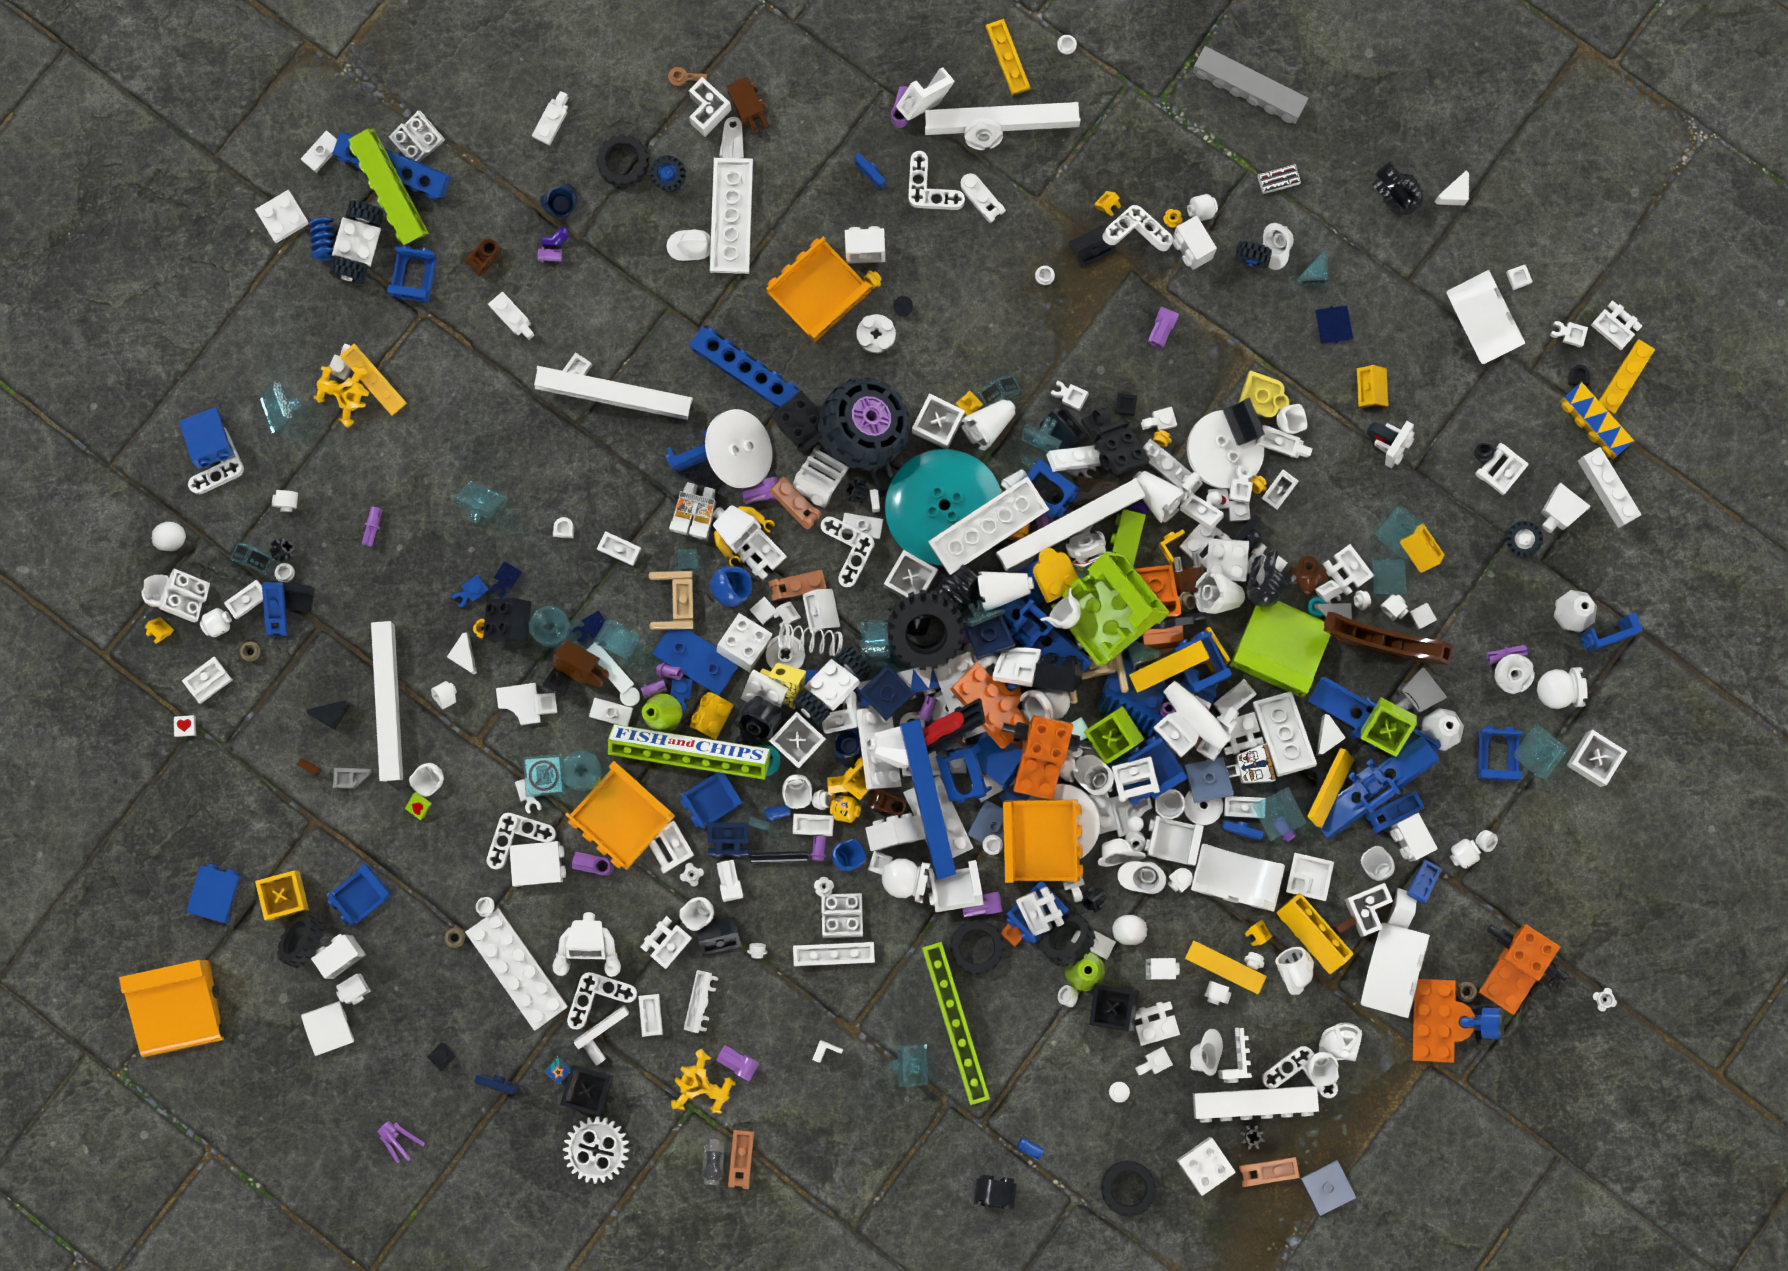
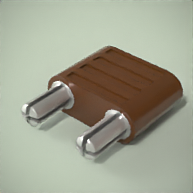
(1188, 576)

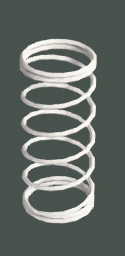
(832, 646)

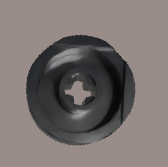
(759, 720)
(995, 1192)

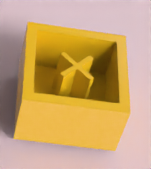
(282, 895)

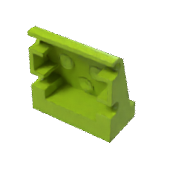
(1114, 607)
(1282, 647)

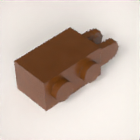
(747, 103)
(579, 664)

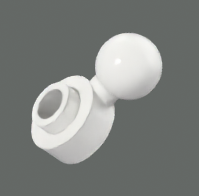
(1135, 824)

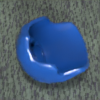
(848, 855)

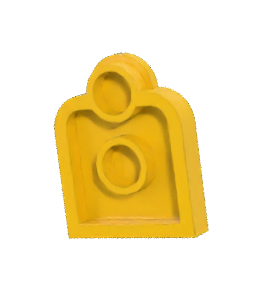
(1054, 574)

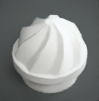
(821, 800)

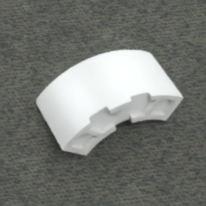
(1485, 317)
(1238, 878)
(1394, 970)

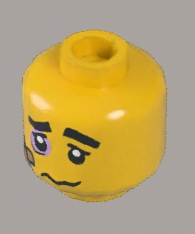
(845, 808)

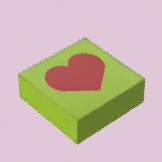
(418, 806)

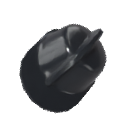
(919, 624)

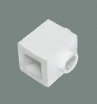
(352, 989)

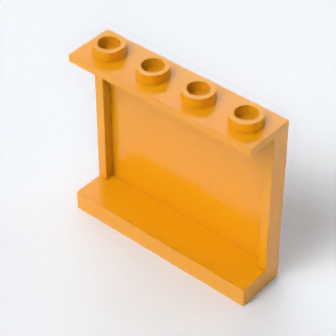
(817, 289)
(620, 817)
(1042, 840)

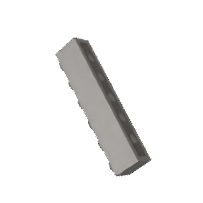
(1250, 85)

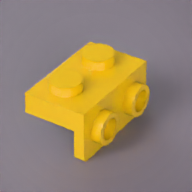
(711, 715)
(855, 780)

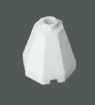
(1217, 593)
(1575, 611)
(1443, 727)
(889, 747)

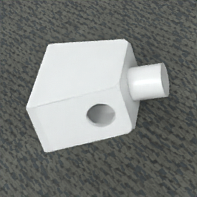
(1562, 508)

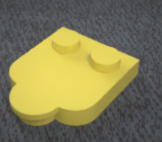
(1265, 394)

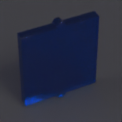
(1334, 324)

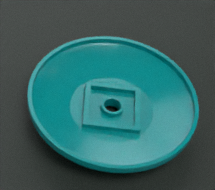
(919, 488)

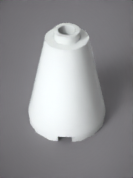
(988, 423)
(1160, 495)
(1003, 587)

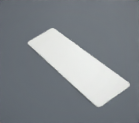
(616, 674)

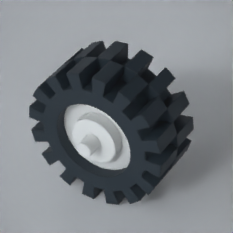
(1524, 538)

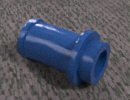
(776, 812)
(1030, 1148)

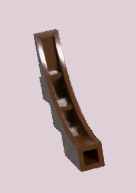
(1387, 642)

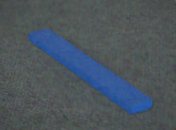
(927, 799)

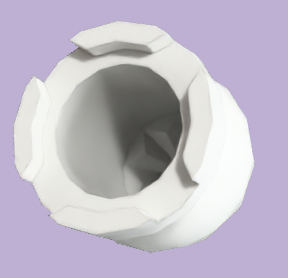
(1560, 689)
(1045, 703)
(903, 878)

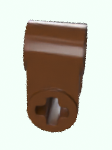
(482, 258)
(886, 802)

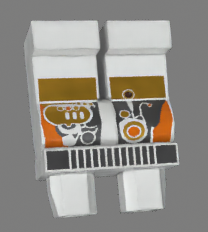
(690, 506)

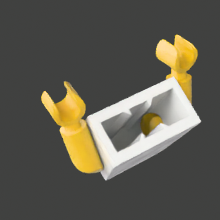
(736, 528)

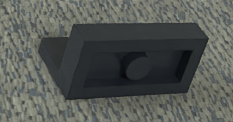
(1091, 247)
(1243, 422)
(1066, 428)
(298, 596)
(719, 936)

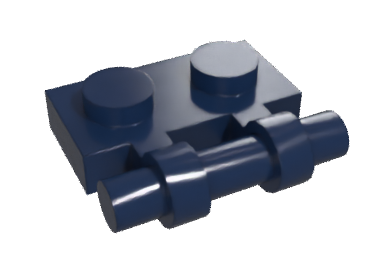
(728, 833)

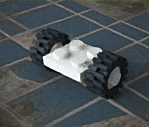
(356, 242)
(832, 685)

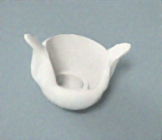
(1065, 613)

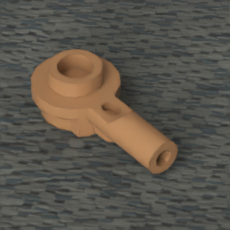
(678, 76)

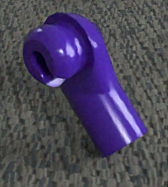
(557, 239)
(1138, 507)

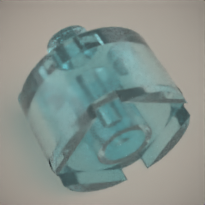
(541, 620)
(874, 639)
(616, 640)
(573, 763)

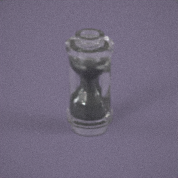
(712, 1172)

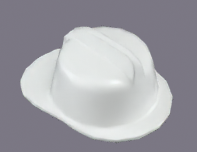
(1280, 241)
(689, 245)
(1094, 775)
(1118, 852)
(1142, 877)
(1207, 1054)

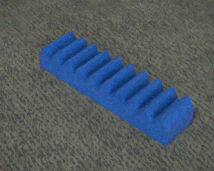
(1141, 716)

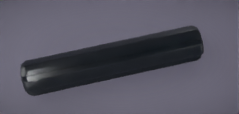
(778, 857)

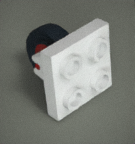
(1391, 440)

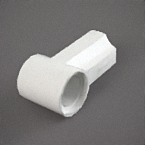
(730, 885)

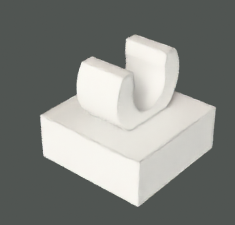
(1328, 591)
(787, 613)

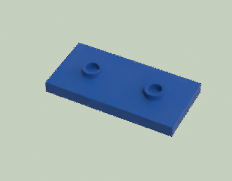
(696, 658)

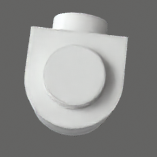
(285, 500)
(1394, 607)
(444, 694)
(1180, 879)
(1217, 993)

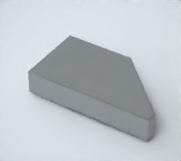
(1343, 609)
(349, 777)

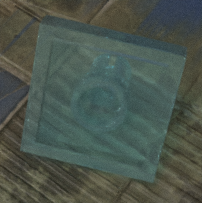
(277, 407)
(1042, 438)
(479, 501)
(1396, 527)
(1540, 752)
(1279, 814)
(911, 1065)

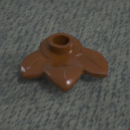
(1310, 577)

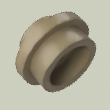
(1187, 601)
(244, 651)
(448, 937)
(1472, 991)

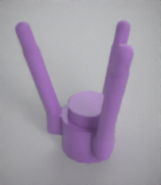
(389, 1134)

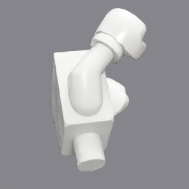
(586, 941)

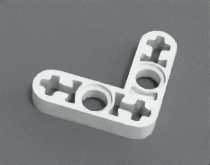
(926, 194)
(1135, 222)
(226, 464)
(855, 543)
(516, 828)
(596, 988)
(1303, 1065)

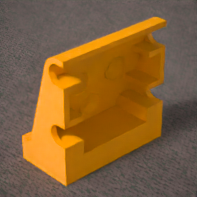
(172, 1007)

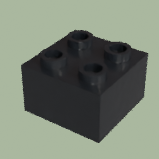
(507, 619)
(1058, 672)
(1114, 1007)
(586, 1090)

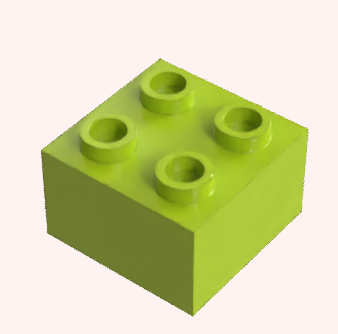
(1388, 727)
(1114, 735)

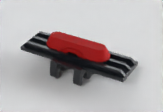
(953, 728)

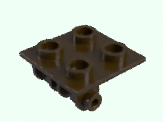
(1091, 490)

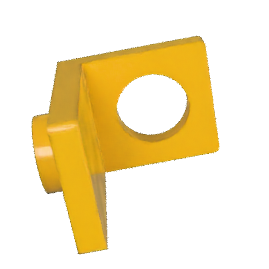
(1169, 538)

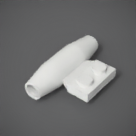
(1189, 722)

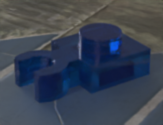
(506, 576)
(591, 626)

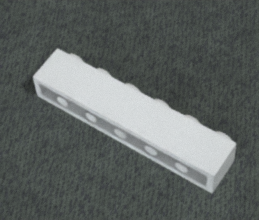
(1255, 1102)

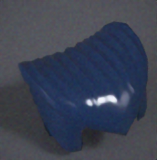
(559, 201)
(848, 748)

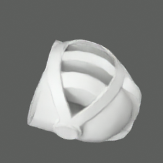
(1298, 971)
(1341, 1041)

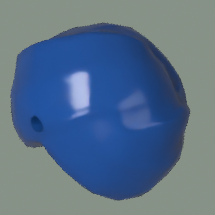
(731, 585)

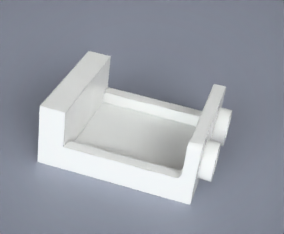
(918, 100)
(1174, 841)
(537, 863)
(956, 890)

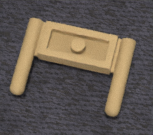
(682, 600)
(1094, 670)

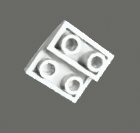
(417, 137)
(184, 595)
(842, 915)
(327, 1028)

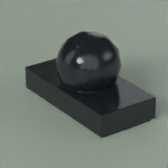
(1249, 534)

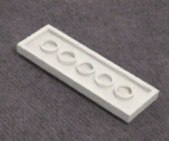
(731, 215)
(988, 525)
(516, 969)

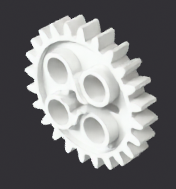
(601, 1131)

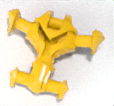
(347, 393)
(695, 1083)

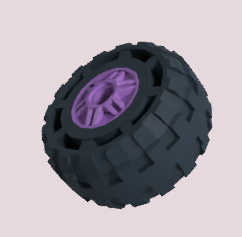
(864, 423)

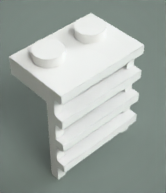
(816, 485)
(1232, 1075)

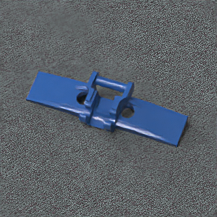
(1030, 633)
(1339, 703)
(1408, 765)

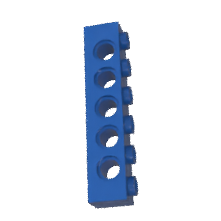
(438, 180)
(706, 337)

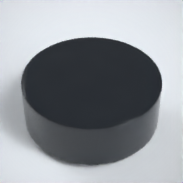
(903, 306)

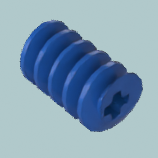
(320, 238)

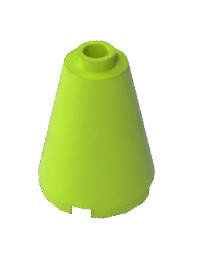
(662, 713)
(1079, 979)

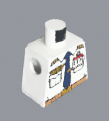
(1253, 766)

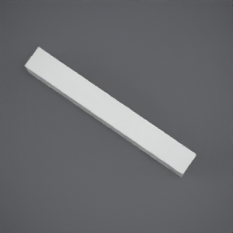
(1010, 117)
(612, 393)
(1070, 524)
(387, 701)

